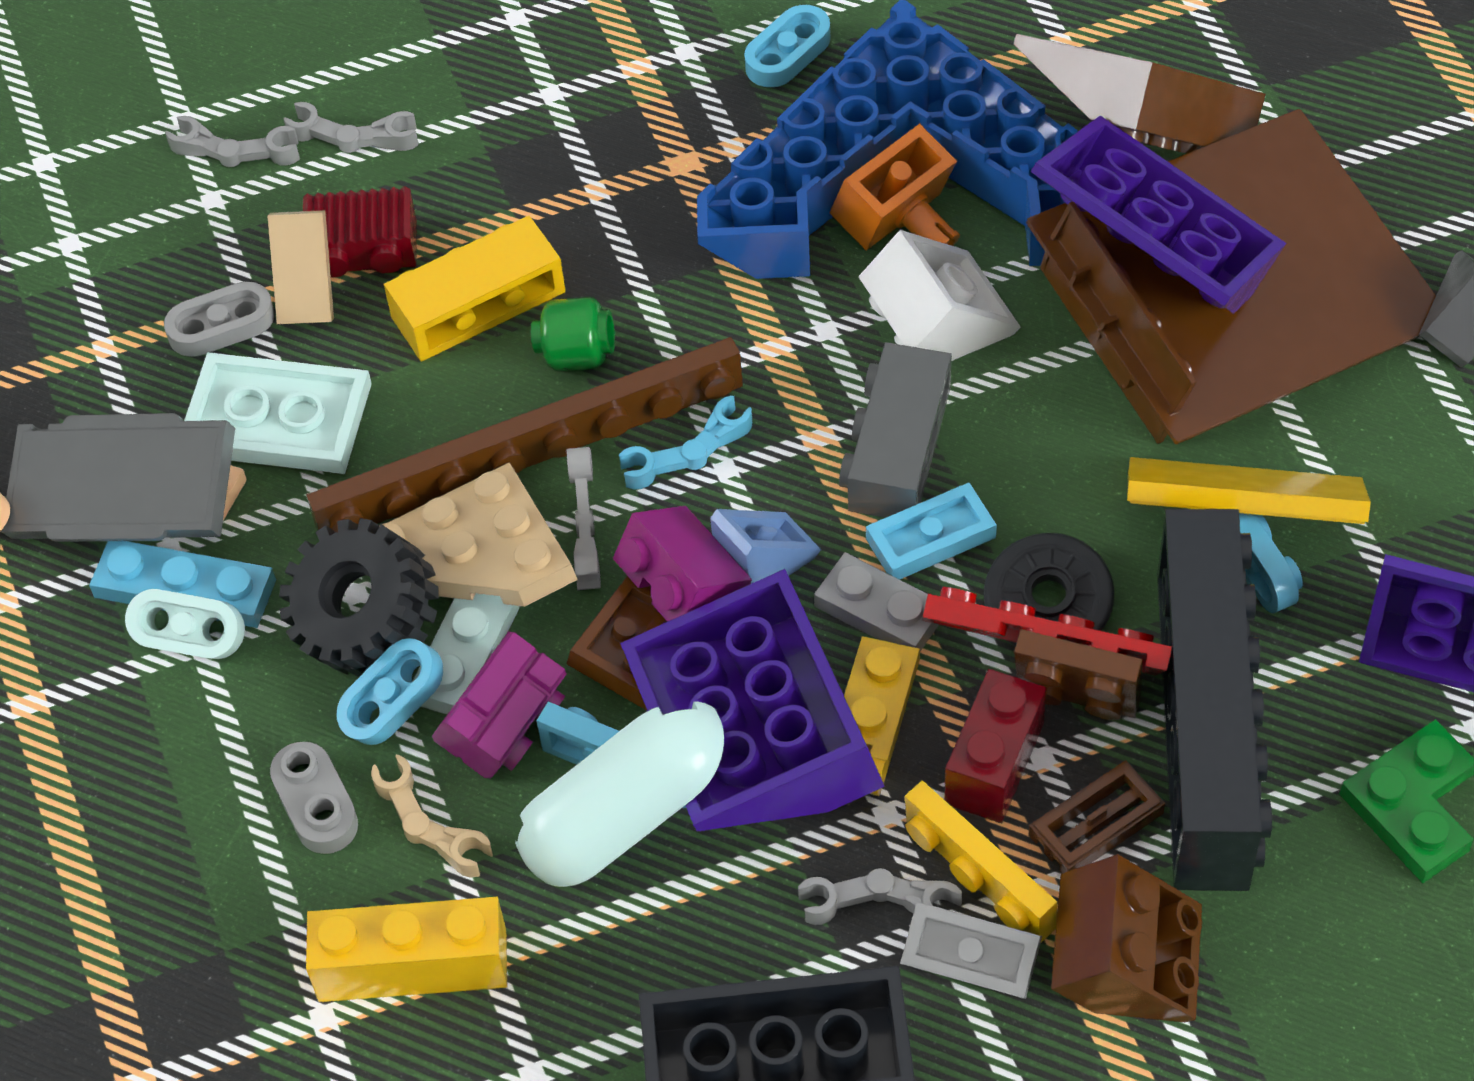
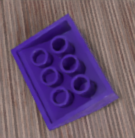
(1162, 212)
(1422, 623)
(781, 710)

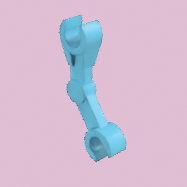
(693, 453)

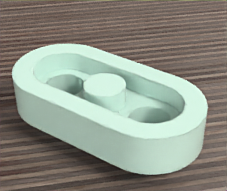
(187, 624)

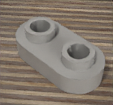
(219, 319)
(311, 793)

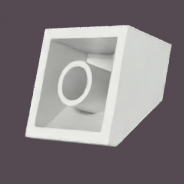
(936, 296)

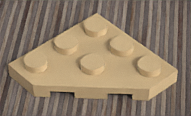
(488, 541)

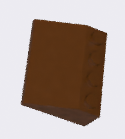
(1144, 97)

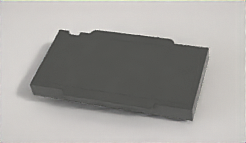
(119, 478)

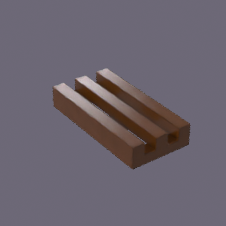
(1116, 833)

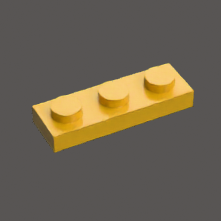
(979, 862)

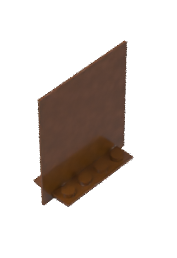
(1323, 306)

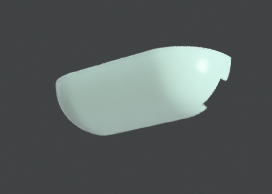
(620, 793)

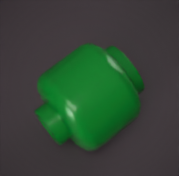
(573, 334)

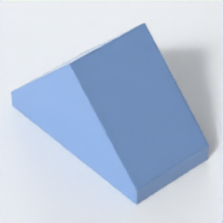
(763, 541)

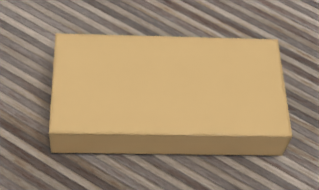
(300, 267)

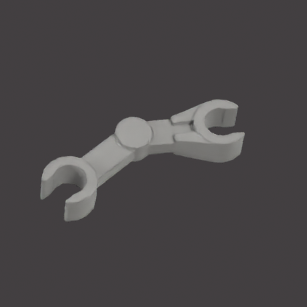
(381, 134)
(230, 152)
(585, 553)
(876, 886)

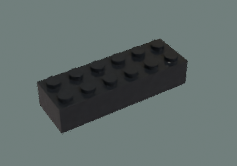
(1211, 702)

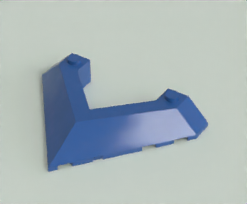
(855, 111)

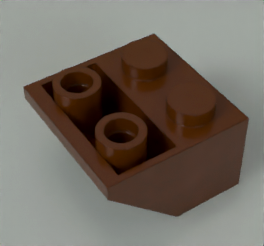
(1126, 943)

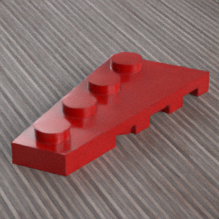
(958, 610)

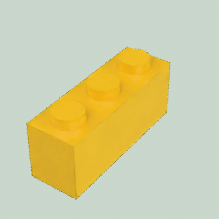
(475, 287)
(406, 949)

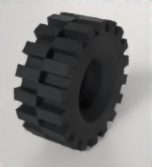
(392, 611)

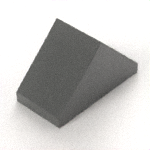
(1451, 316)

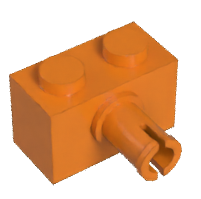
(896, 191)

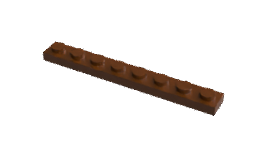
(533, 436)

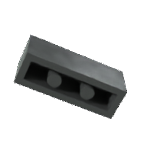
(896, 430)

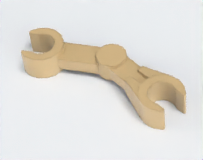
(418, 829)

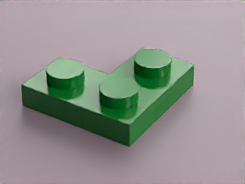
(1401, 794)

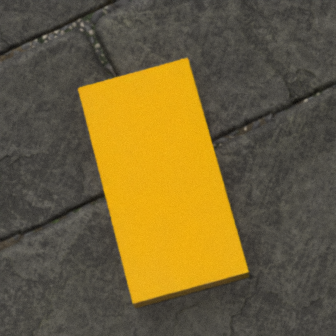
(1248, 489)

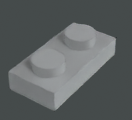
(875, 603)
(971, 950)

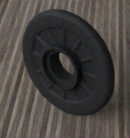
(1056, 559)

